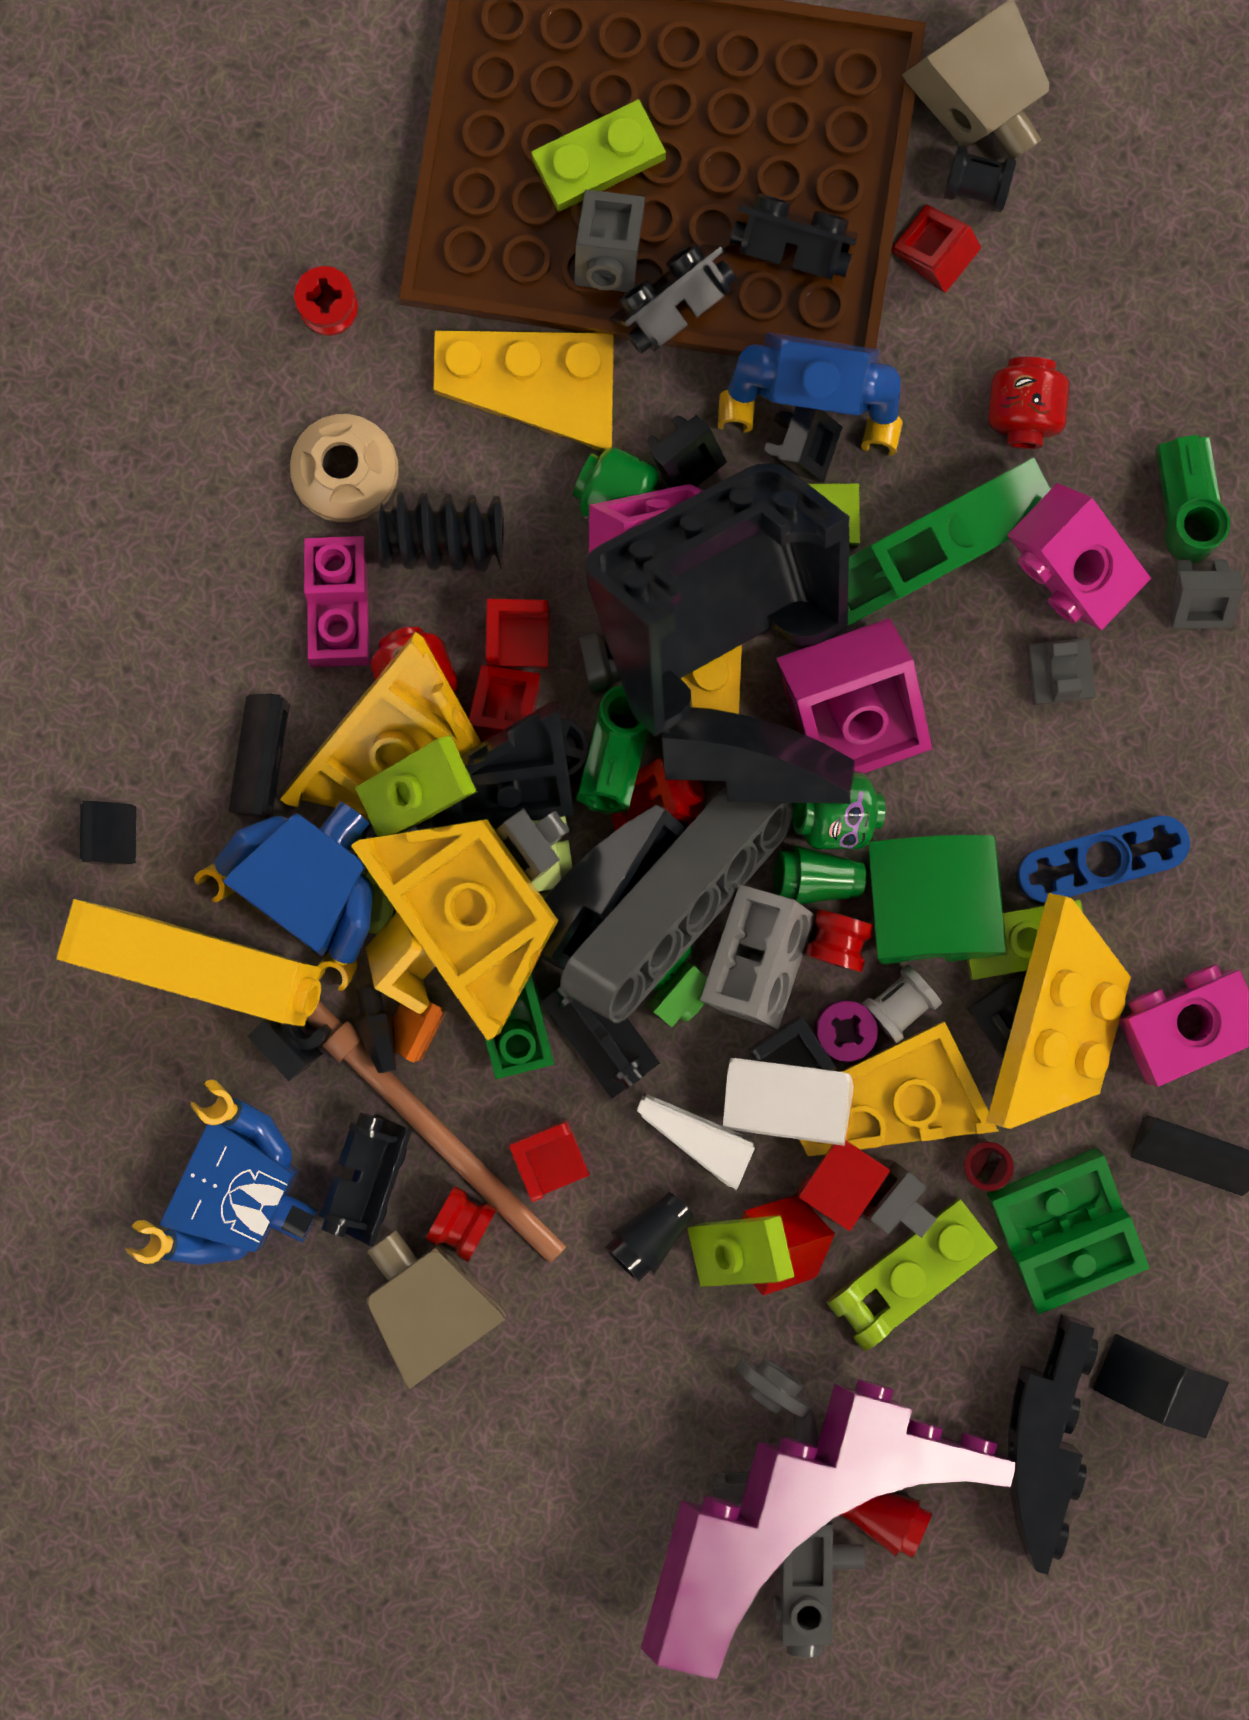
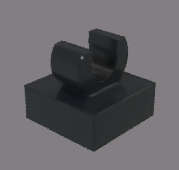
(808, 442)
(688, 453)
(997, 1012)
(288, 1046)

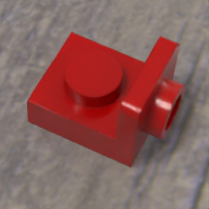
(502, 699)
(679, 797)

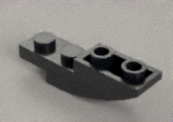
(1046, 1468)

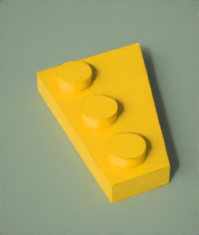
(533, 378)

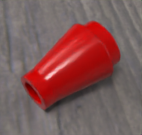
(892, 1522)

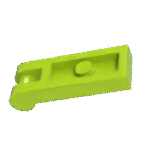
(913, 1273)

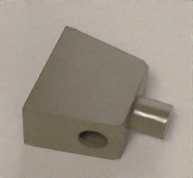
(985, 82)
(427, 1307)

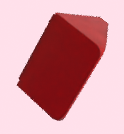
(937, 247)

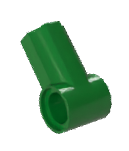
(1190, 493)
(612, 757)

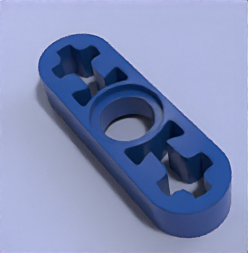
(1140, 832)

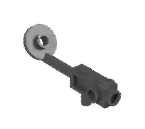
(807, 1570)

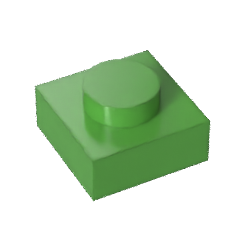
(680, 997)

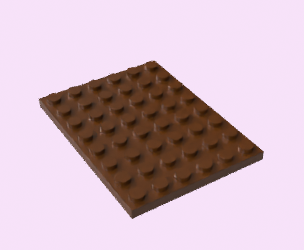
(744, 105)

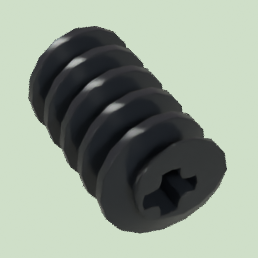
(441, 533)

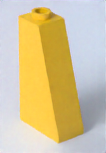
(190, 963)

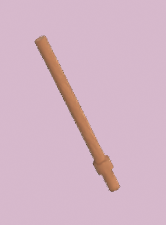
(347, 1045)

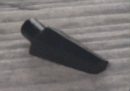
(376, 1029)

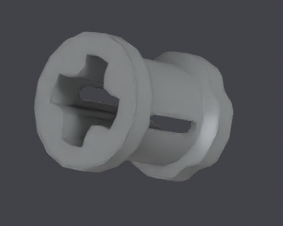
(902, 1003)

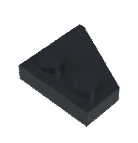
(518, 771)

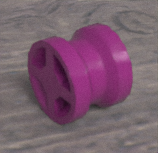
(832, 1032)

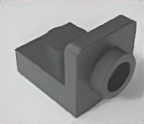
(608, 240)

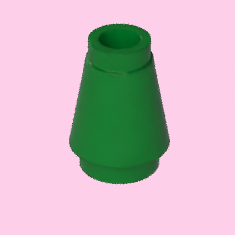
(817, 876)

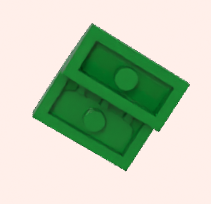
(937, 898)
(1068, 1230)

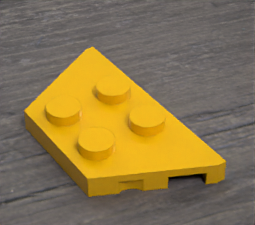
(392, 719)
(466, 910)
(1061, 1020)

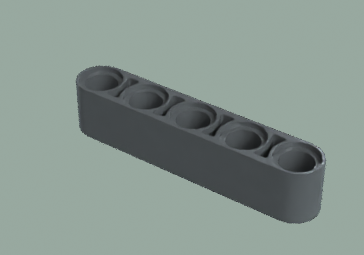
(673, 904)

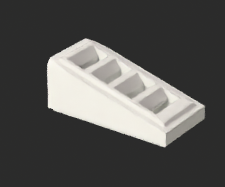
(715, 1148)

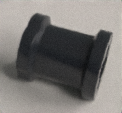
(980, 178)

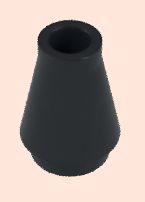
(648, 1237)

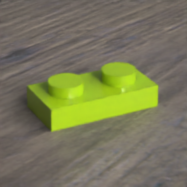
(598, 155)

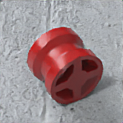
(329, 314)
(839, 940)
(461, 1223)

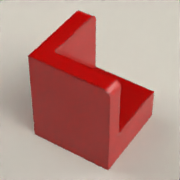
(517, 633)
(548, 1159)
(843, 1184)
(805, 1235)

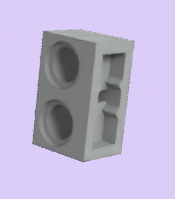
(758, 957)

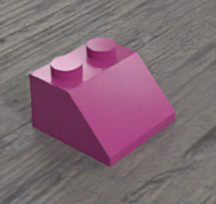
(858, 696)

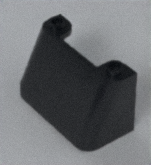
(714, 576)

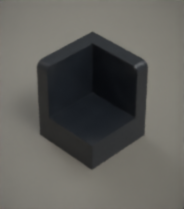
(794, 1046)

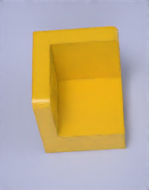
(399, 965)

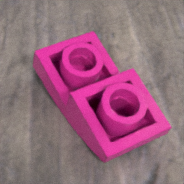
(337, 601)

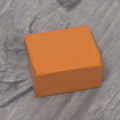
(416, 1031)

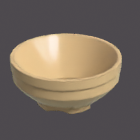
(352, 496)

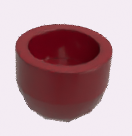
(977, 1161)

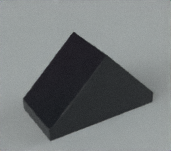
(1160, 1387)

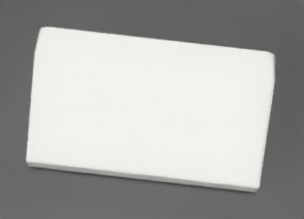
(787, 1101)

